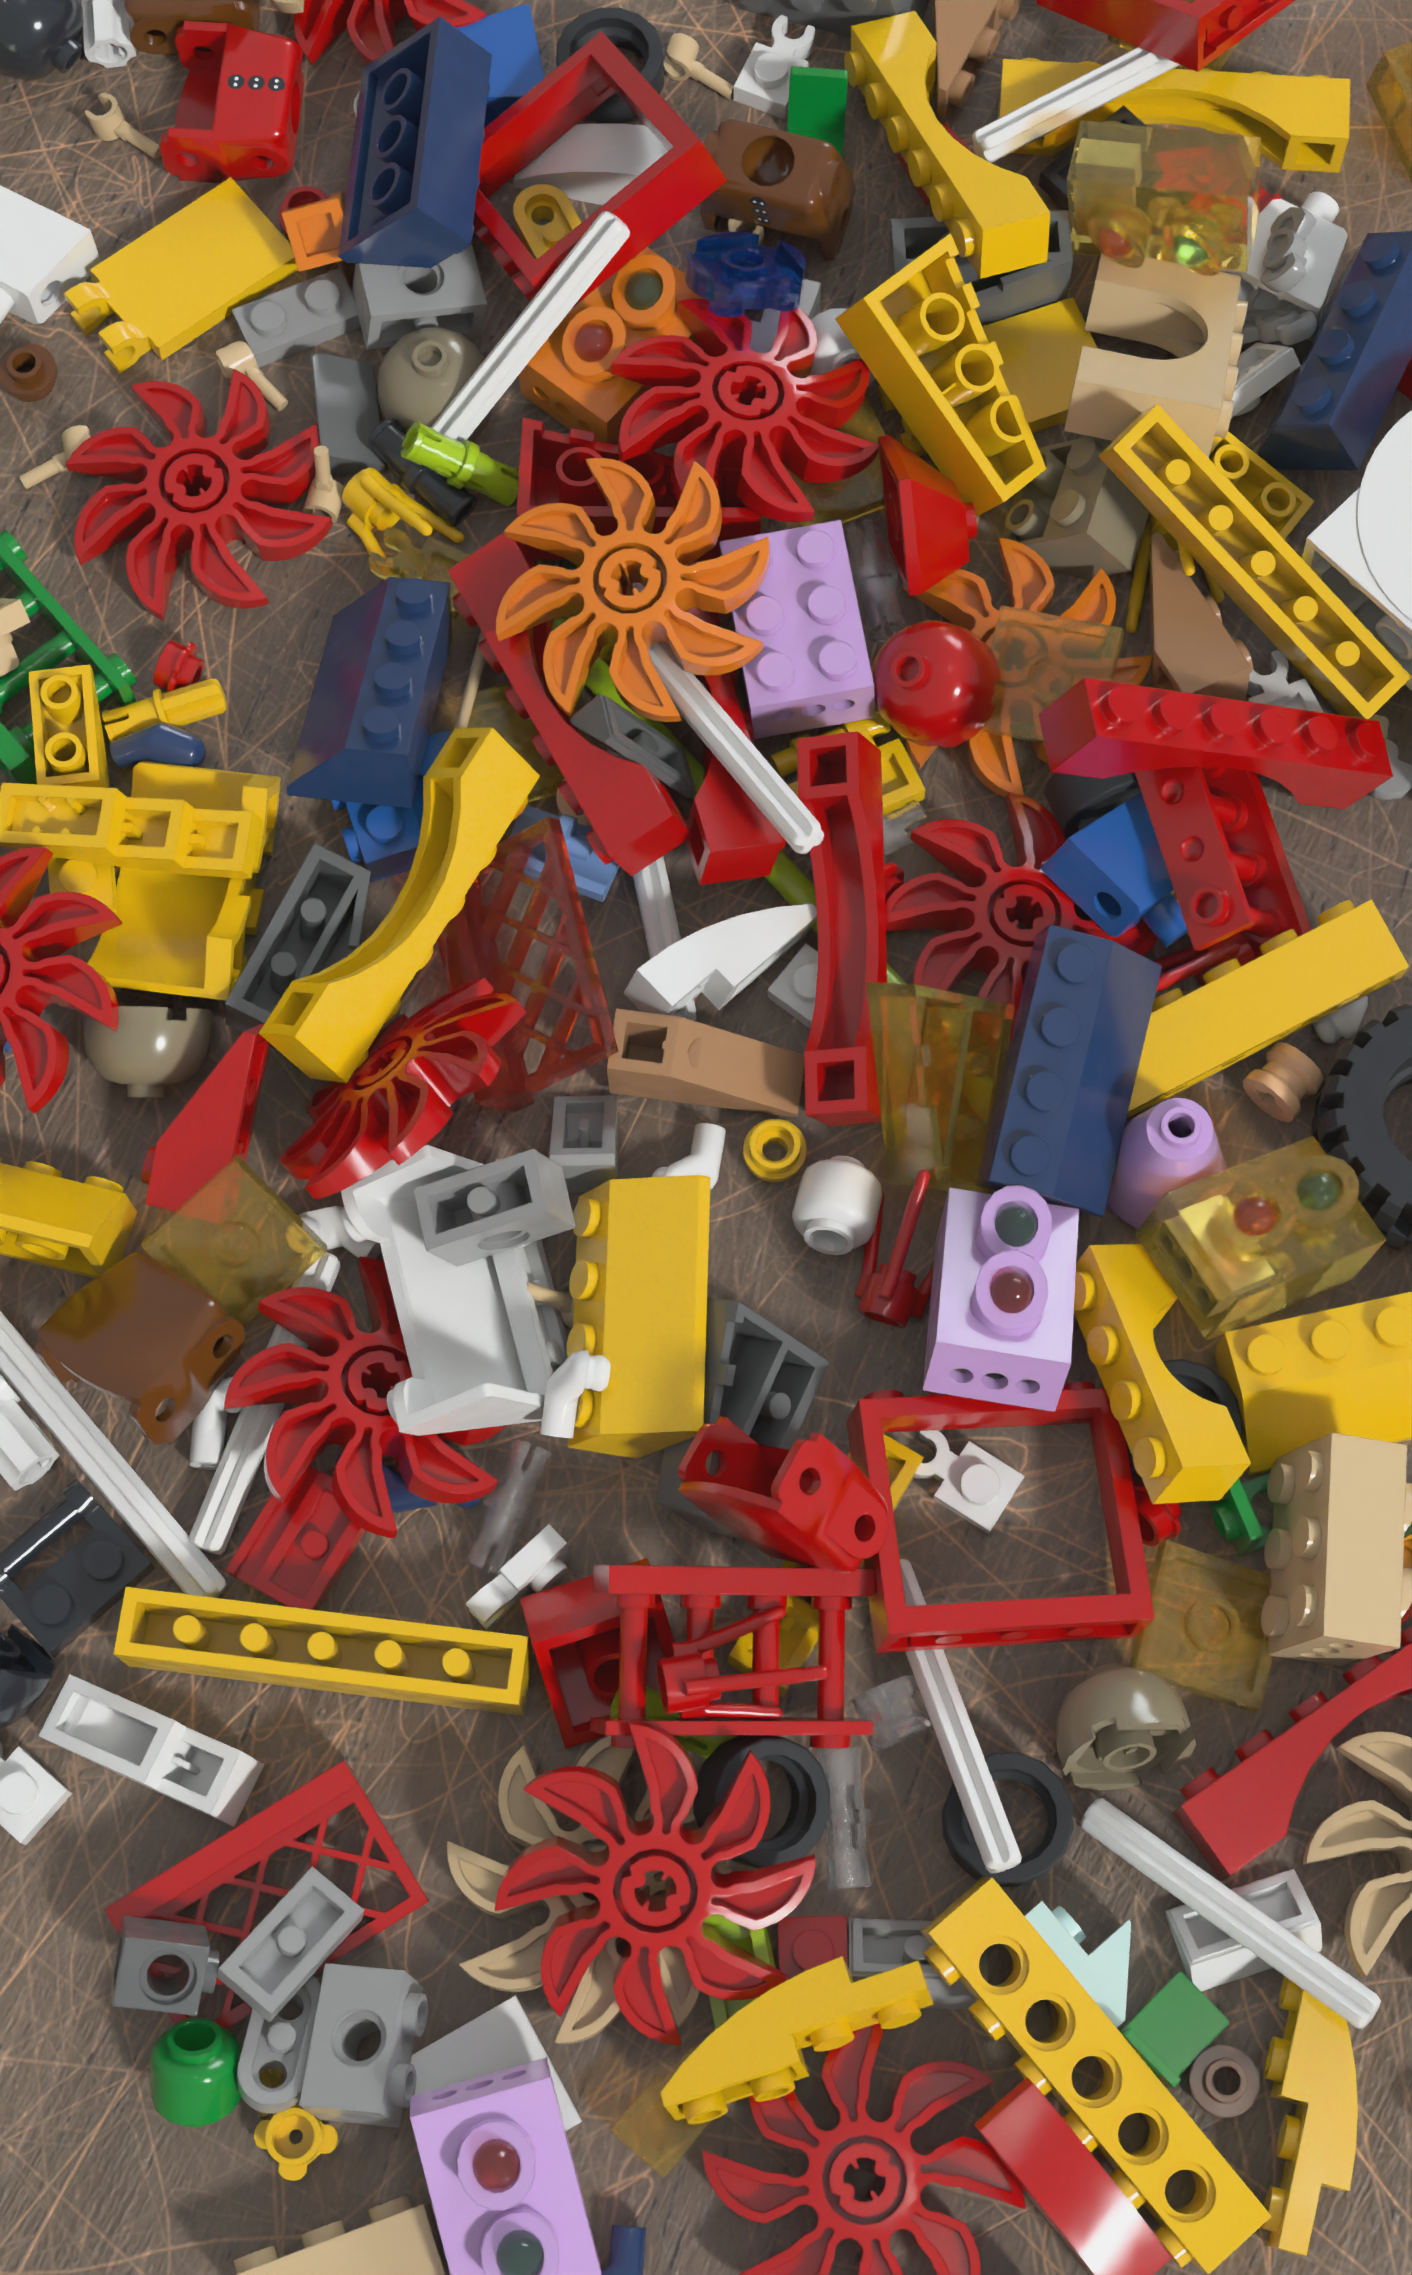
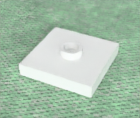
(485, 2046)

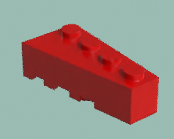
(557, 472)

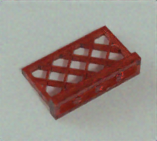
(471, 953)

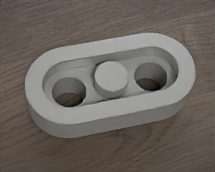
(278, 2046)

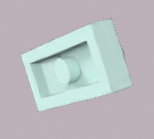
(1100, 1972)

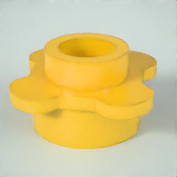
(292, 2157)

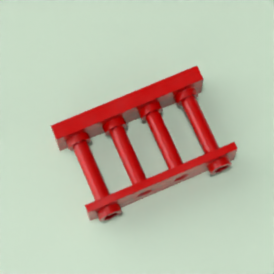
(1222, 854)
(700, 1593)

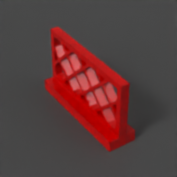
(254, 1842)

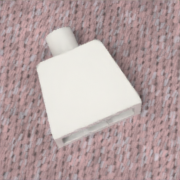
(39, 257)
(1323, 257)

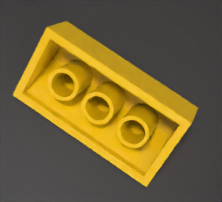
(63, 1220)
(643, 1308)
(1321, 1376)

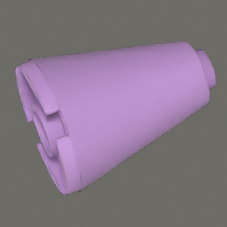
(1161, 1153)

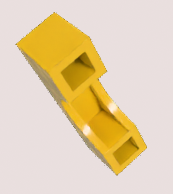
(1177, 1439)

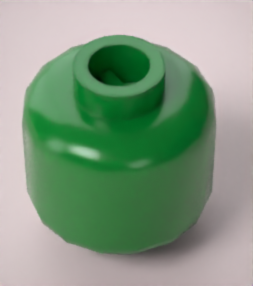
(195, 2073)

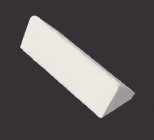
(1215, 1957)

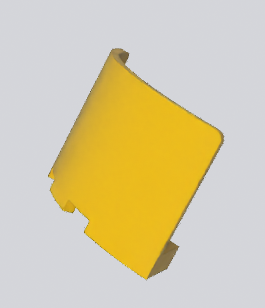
(182, 928)

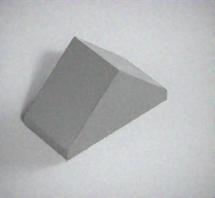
(585, 1140)

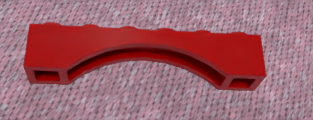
(1129, 728)
(844, 793)
(622, 799)
(728, 828)
(1252, 1804)

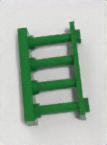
(109, 673)

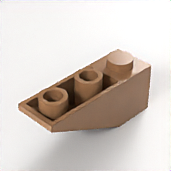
(964, 37)
(1187, 633)
(702, 1065)

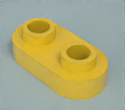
(539, 203)

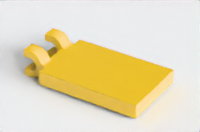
(182, 276)
(1038, 366)

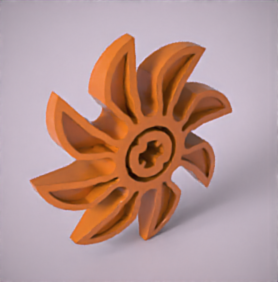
(1030, 585)
(646, 617)

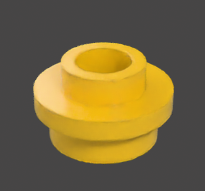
(774, 1132)

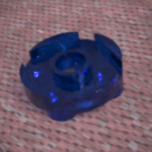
(741, 275)

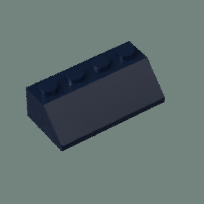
(417, 151)
(1348, 363)
(375, 696)
(1070, 1069)

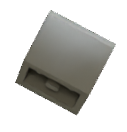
(1078, 512)

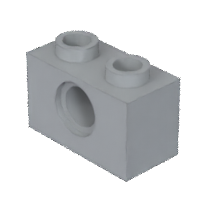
(448, 299)
(494, 1208)
(348, 2008)

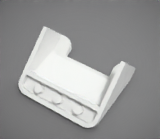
(468, 1330)

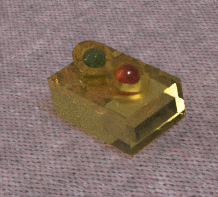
(1164, 196)
(1260, 1236)

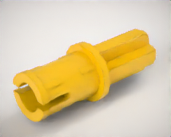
(174, 707)

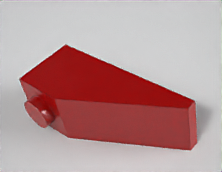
(210, 1126)

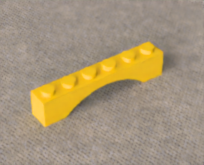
(1297, 117)
(988, 209)
(467, 806)

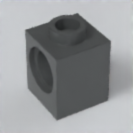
(144, 1941)

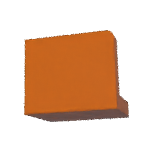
(316, 231)

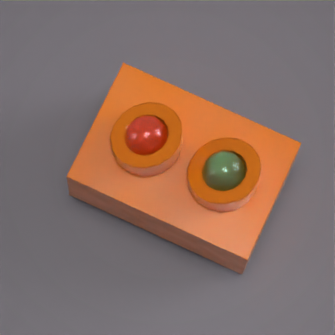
(573, 366)

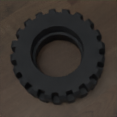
(1353, 1124)

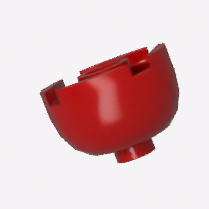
(936, 683)

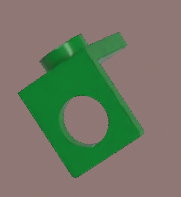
(818, 104)
(1236, 1518)
(1174, 2028)

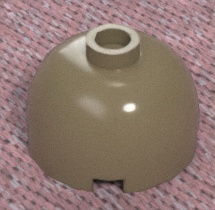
(425, 375)
(149, 1047)
(1121, 1725)

